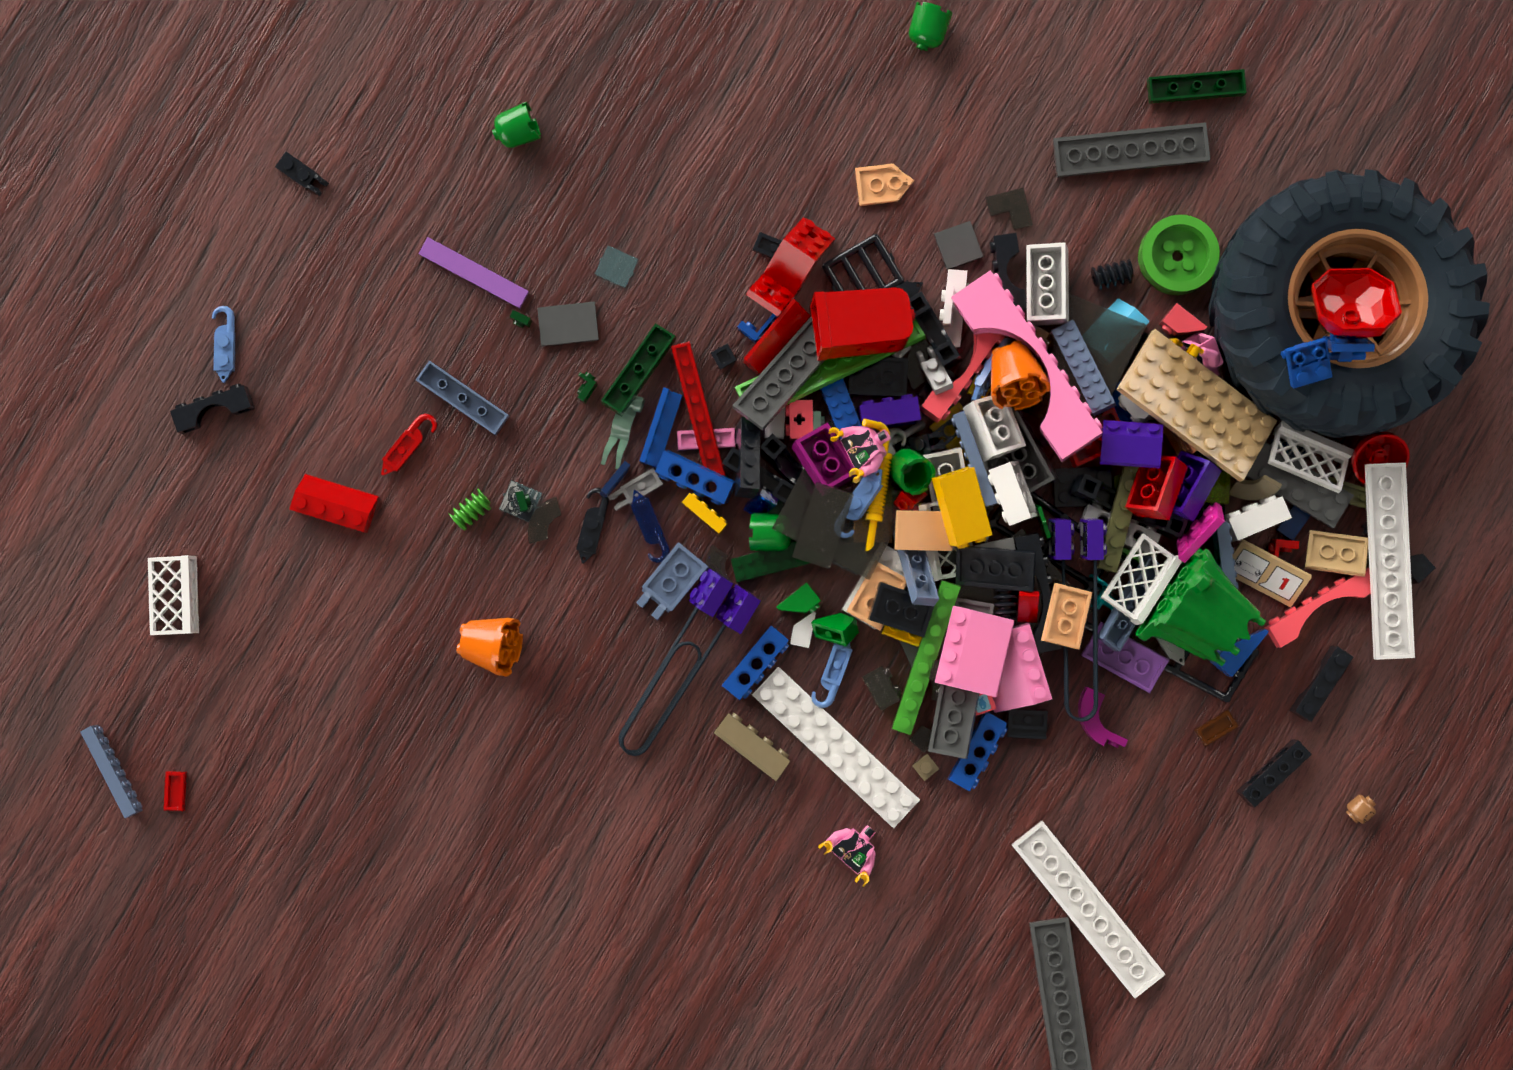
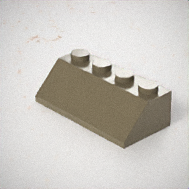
(751, 746)

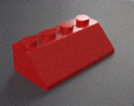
(776, 337)
(334, 503)

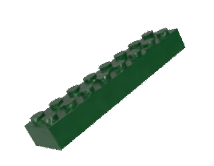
(1196, 86)
(638, 369)
(764, 563)

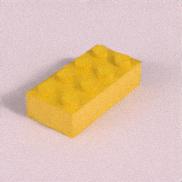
(708, 516)

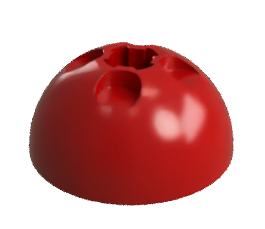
(1378, 449)

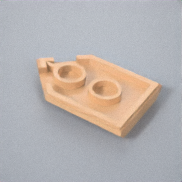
(881, 184)

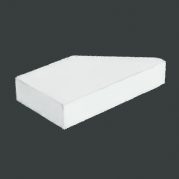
(802, 631)

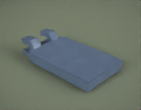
(672, 580)

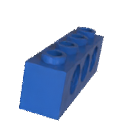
(666, 471)
(743, 690)
(980, 764)

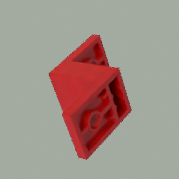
(790, 266)

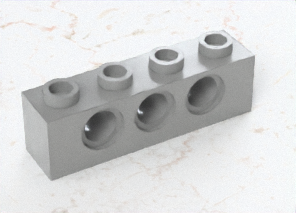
(1096, 511)

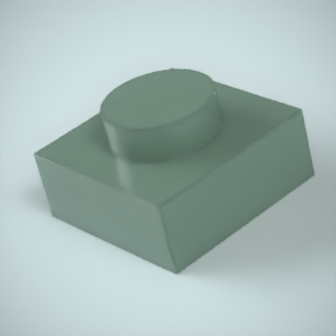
(818, 420)

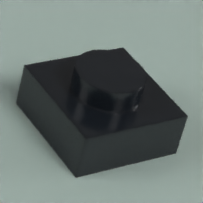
(723, 356)

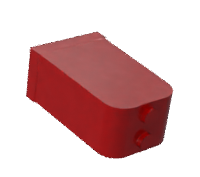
(861, 322)

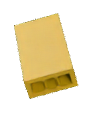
(962, 507)

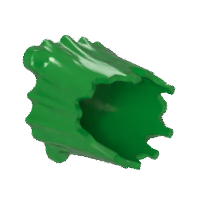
(1201, 610)

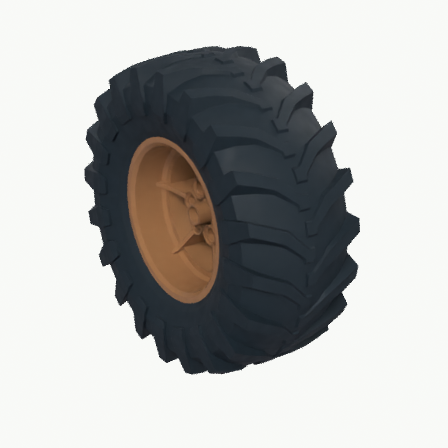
(1384, 230)

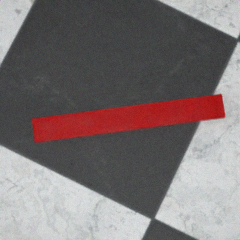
(697, 409)

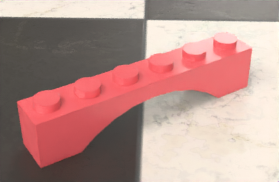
(937, 405)
(1288, 627)

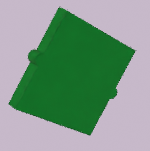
(1042, 522)

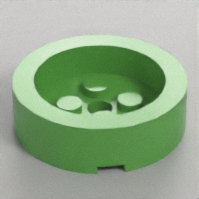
(1192, 240)

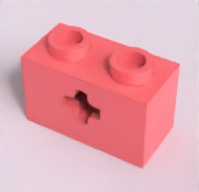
(799, 408)

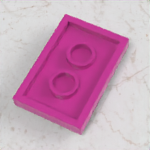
(1200, 531)

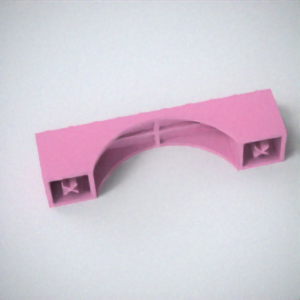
(991, 310)

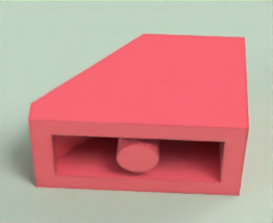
(1181, 322)

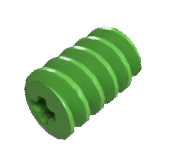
(471, 509)

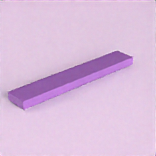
(473, 272)

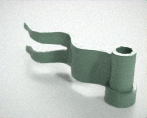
(621, 430)

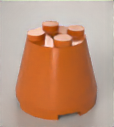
(1016, 377)
(491, 644)

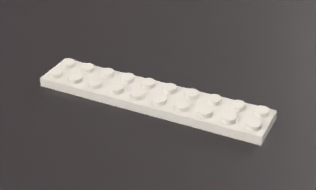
(1389, 561)
(836, 747)
(1088, 909)

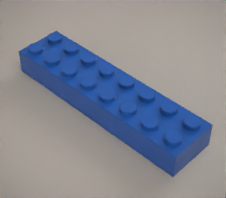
(840, 405)

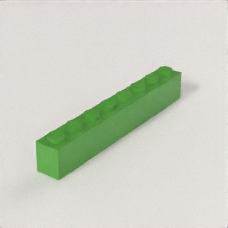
(926, 653)

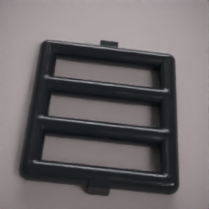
(859, 248)

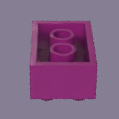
(822, 458)

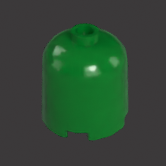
(929, 25)
(516, 126)
(911, 471)
(764, 536)

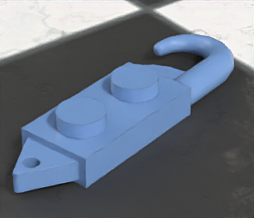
(224, 344)
(983, 380)
(863, 497)
(833, 673)

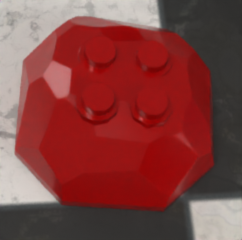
(1355, 302)

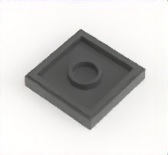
(958, 245)

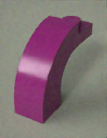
(1093, 727)

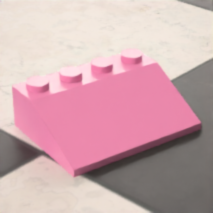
(974, 651)
(1023, 676)

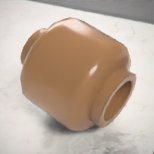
(1361, 809)

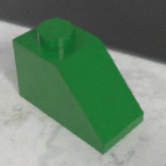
(801, 601)
(836, 628)

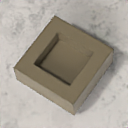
(925, 767)

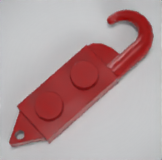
(406, 445)

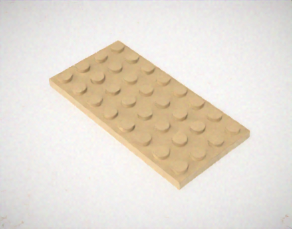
(1196, 405)

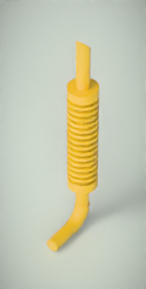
(875, 509)

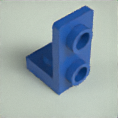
(749, 329)

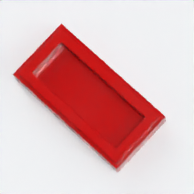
(1028, 606)
(175, 791)

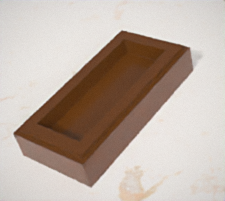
(1216, 728)

